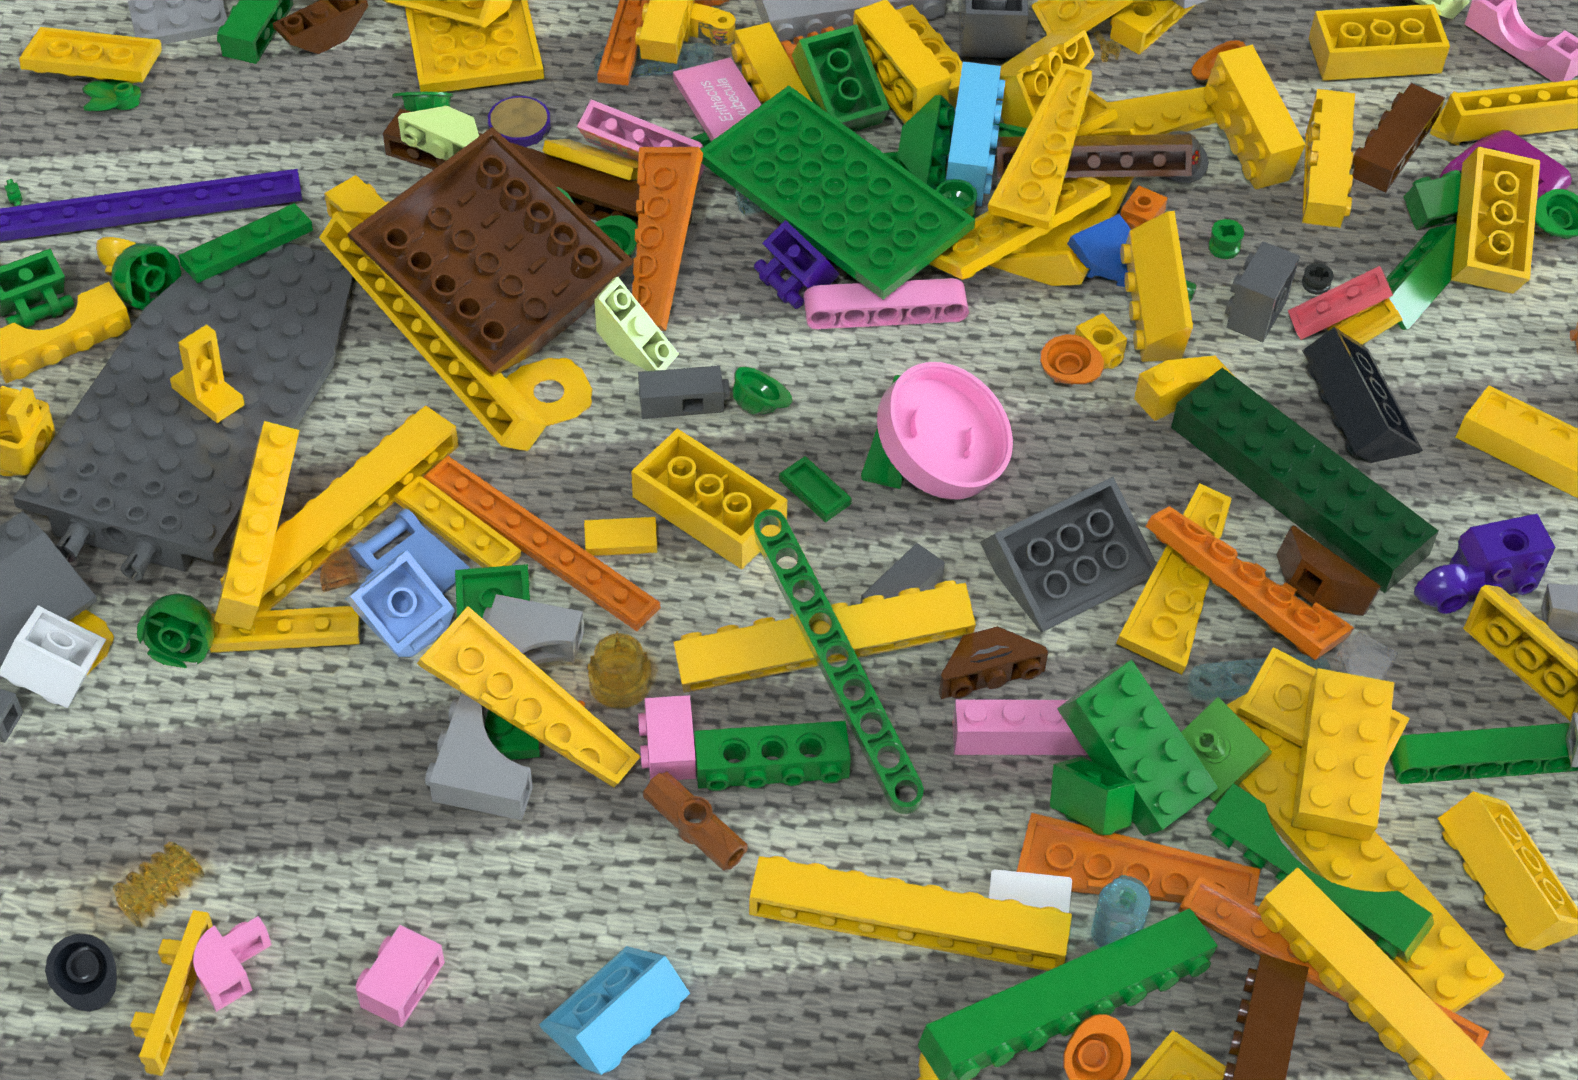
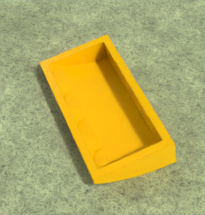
(1523, 438)

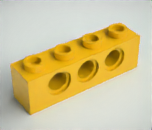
(1144, 22)
(941, 51)

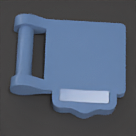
(424, 547)

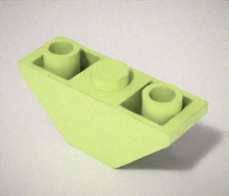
(438, 130)
(630, 329)

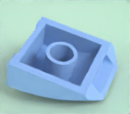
(402, 606)

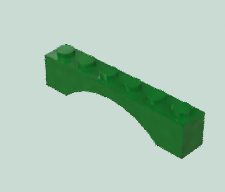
(1385, 917)

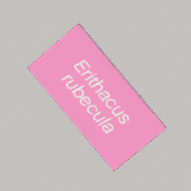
(716, 95)

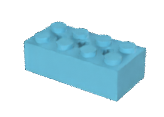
(973, 126)

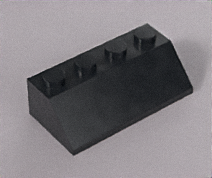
(1359, 398)

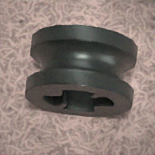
(1317, 270)

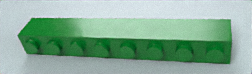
(1066, 996)

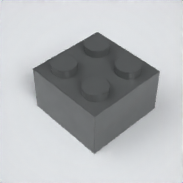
(1261, 291)

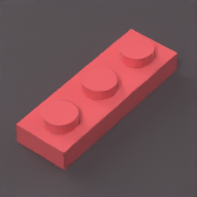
(1340, 302)

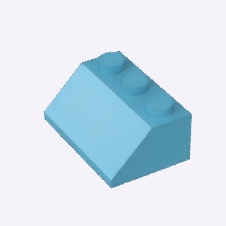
(616, 1009)

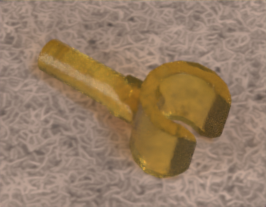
(1107, 47)

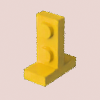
(203, 378)

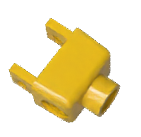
(24, 430)

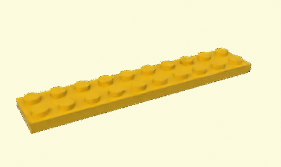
(1447, 961)

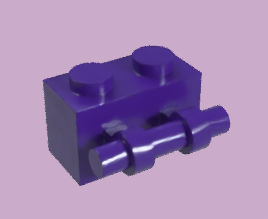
(799, 258)

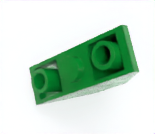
(926, 141)

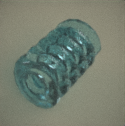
(1120, 910)

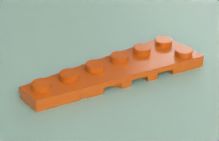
(664, 209)
(1309, 628)
(1097, 859)

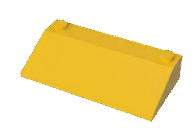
(1049, 256)

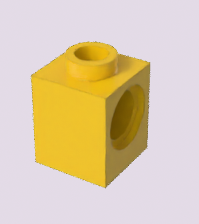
(1104, 338)

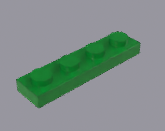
(245, 243)

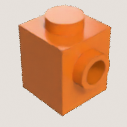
(1142, 207)

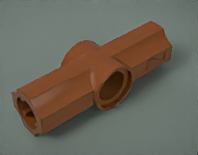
(709, 835)

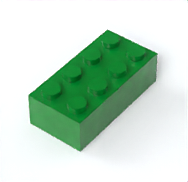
(1135, 737)

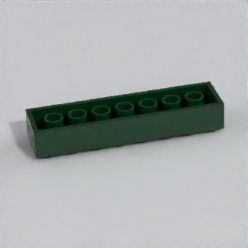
(1304, 479)

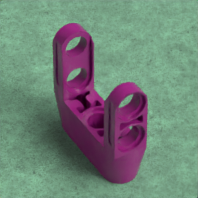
(1551, 173)

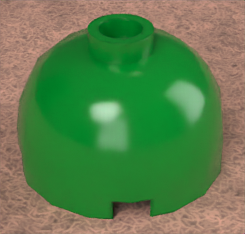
(143, 270)
(173, 623)

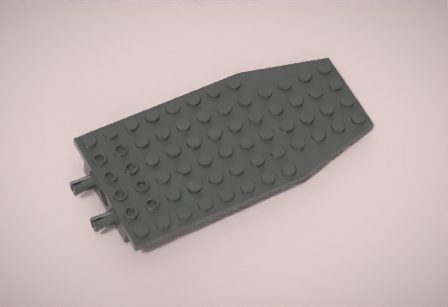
(148, 467)

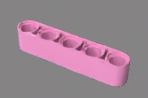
(909, 304)

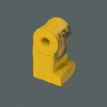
(711, 25)

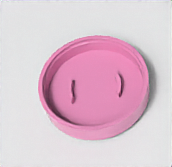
(944, 430)

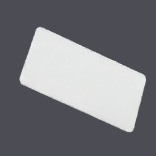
(1031, 889)

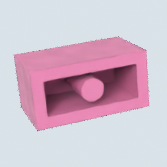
(669, 737)
(399, 975)

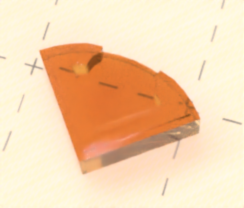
(337, 571)

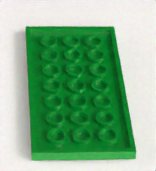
(837, 191)

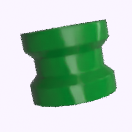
(1226, 239)

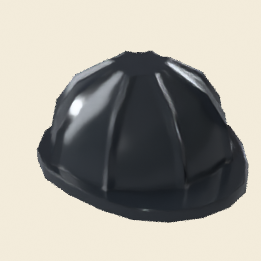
(82, 971)

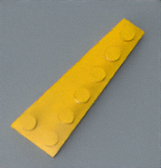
(1164, 112)
(1039, 165)
(1173, 598)
(505, 681)

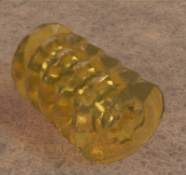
(155, 881)

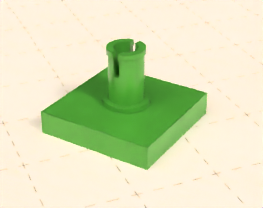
(1224, 746)

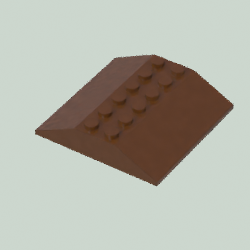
(492, 252)

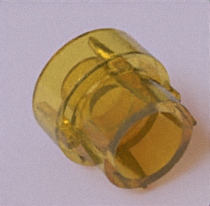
(619, 672)

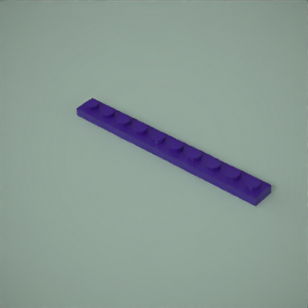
(149, 204)

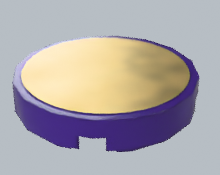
(520, 120)

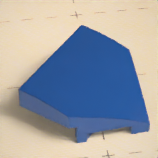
(1100, 248)

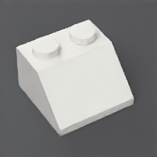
(51, 657)

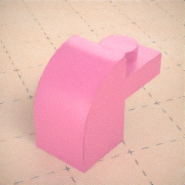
(220, 959)

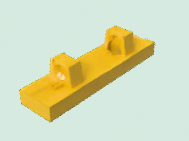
(163, 1026)

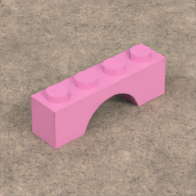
(1502, 25)

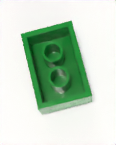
(841, 77)

